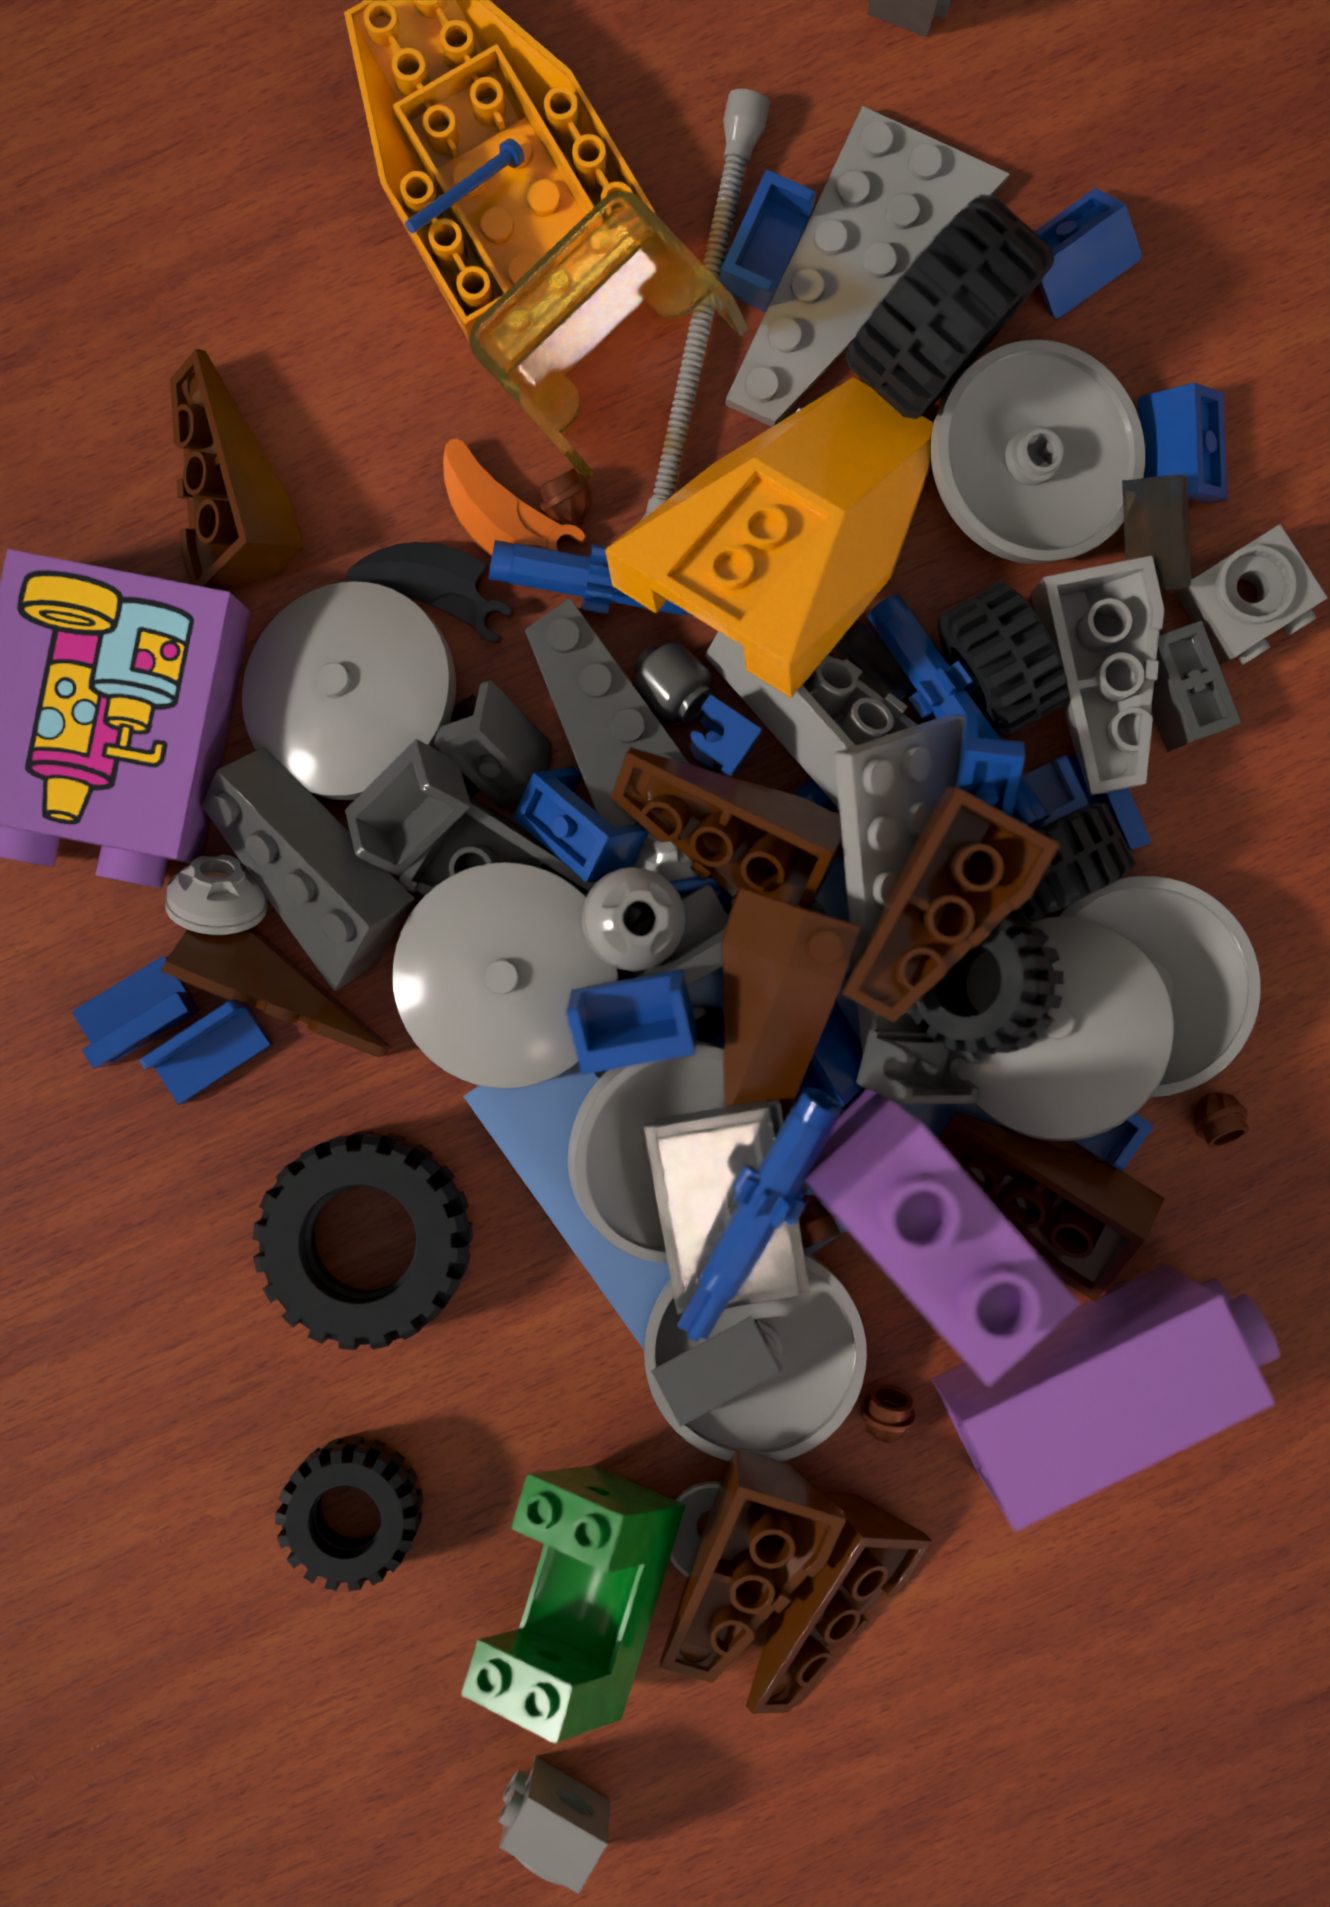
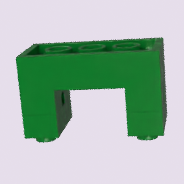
(586, 1606)

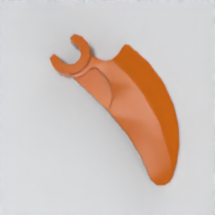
(492, 511)

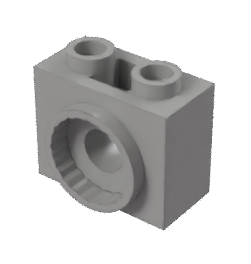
(1283, 600)
(554, 1824)

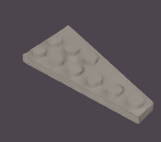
(869, 225)
(884, 804)

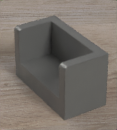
(407, 808)

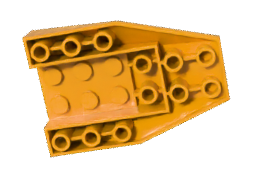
(438, 102)
(786, 532)

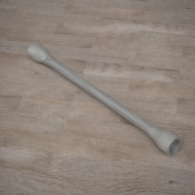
(743, 127)

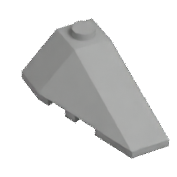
(1107, 640)

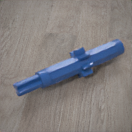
(563, 574)
(942, 687)
(764, 1201)

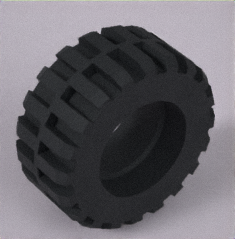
(949, 305)
(308, 1288)

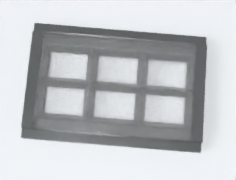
(694, 1173)

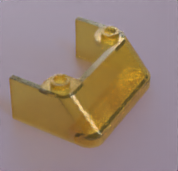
(578, 297)

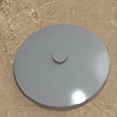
(1036, 451)
(347, 685)
(1201, 960)
(492, 972)
(1098, 1053)
(610, 1149)
(822, 1361)

